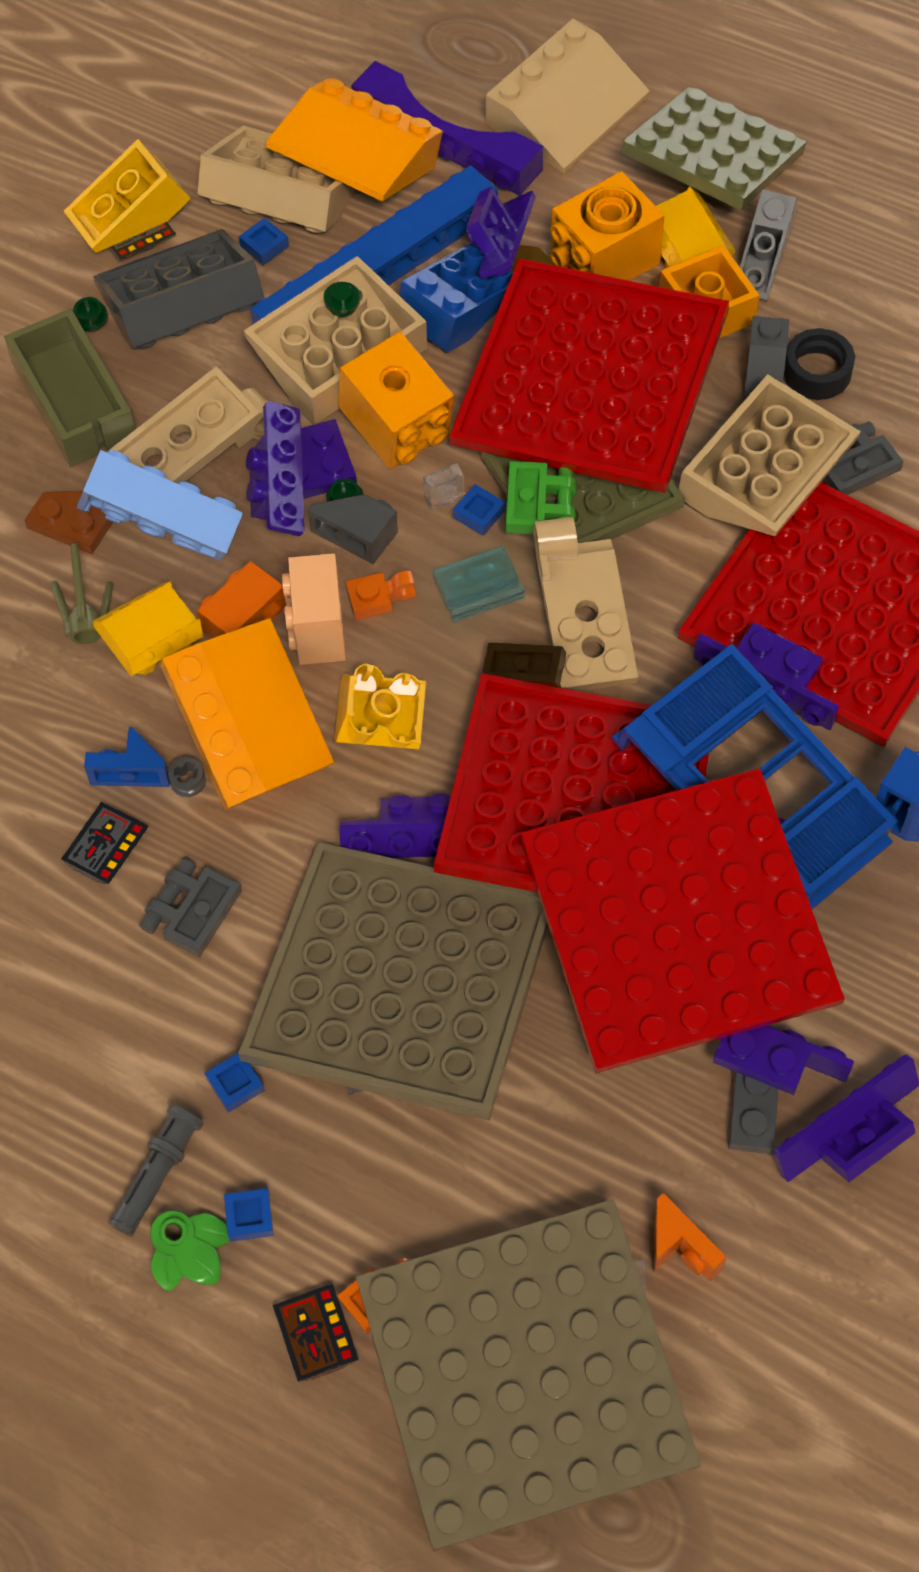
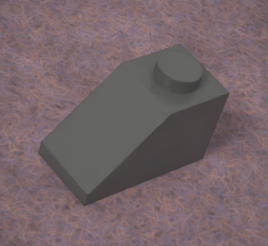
(766, 351)
(355, 524)

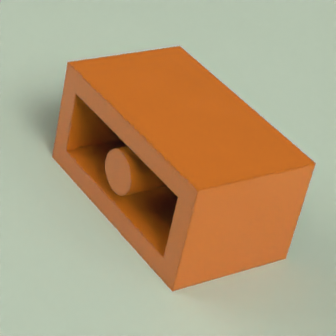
(244, 600)

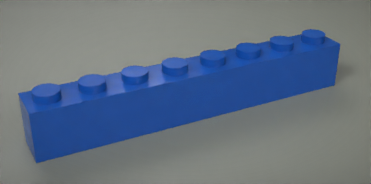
(400, 241)

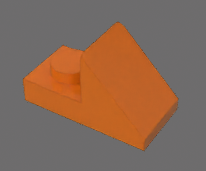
(677, 1232)

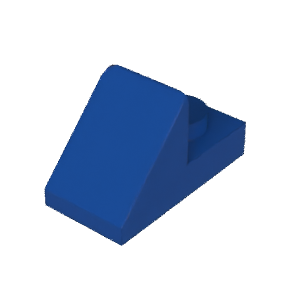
(136, 767)

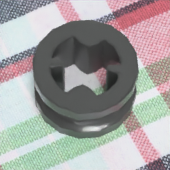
(180, 768)

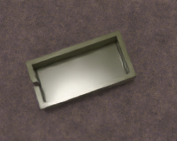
(70, 386)

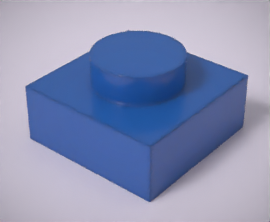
(263, 241)
(479, 509)
(234, 1082)
(248, 1215)

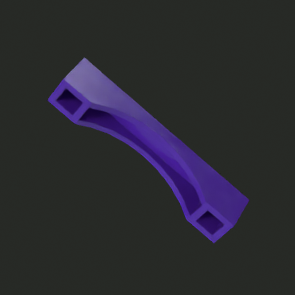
(499, 156)

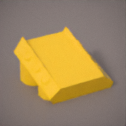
(689, 228)
(149, 629)
(380, 709)

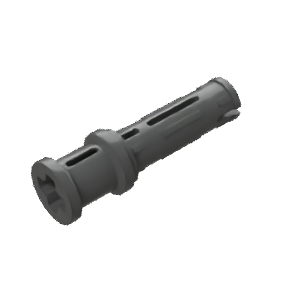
(164, 1153)

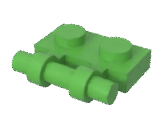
(527, 495)

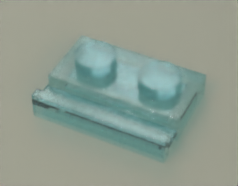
(478, 584)

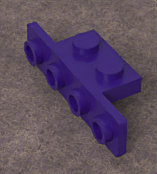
(498, 229)
(277, 471)
(784, 667)
(405, 827)
(779, 1057)
(856, 1129)

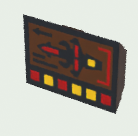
(315, 1333)

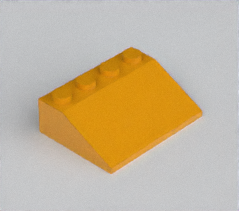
(357, 139)
(246, 712)

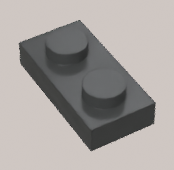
(753, 1115)

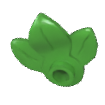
(192, 1253)

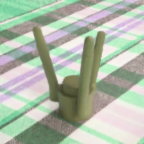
(80, 622)

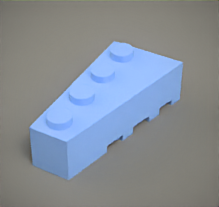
(160, 505)

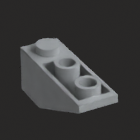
(768, 240)

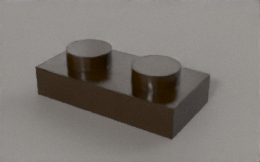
(526, 662)

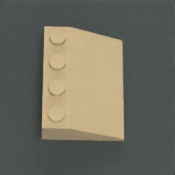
(566, 95)
(266, 182)
(309, 344)
(766, 459)

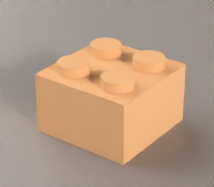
(314, 609)

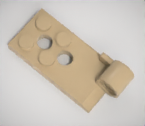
(210, 411)
(578, 577)

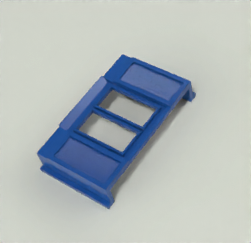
(829, 834)

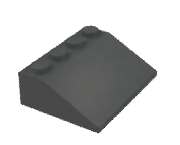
(180, 288)

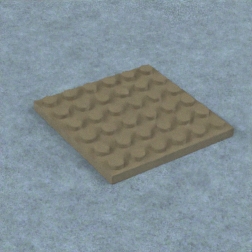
(398, 981)
(526, 1374)

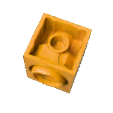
(608, 230)
(395, 400)

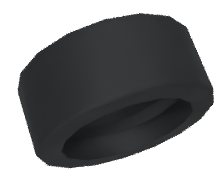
(822, 342)

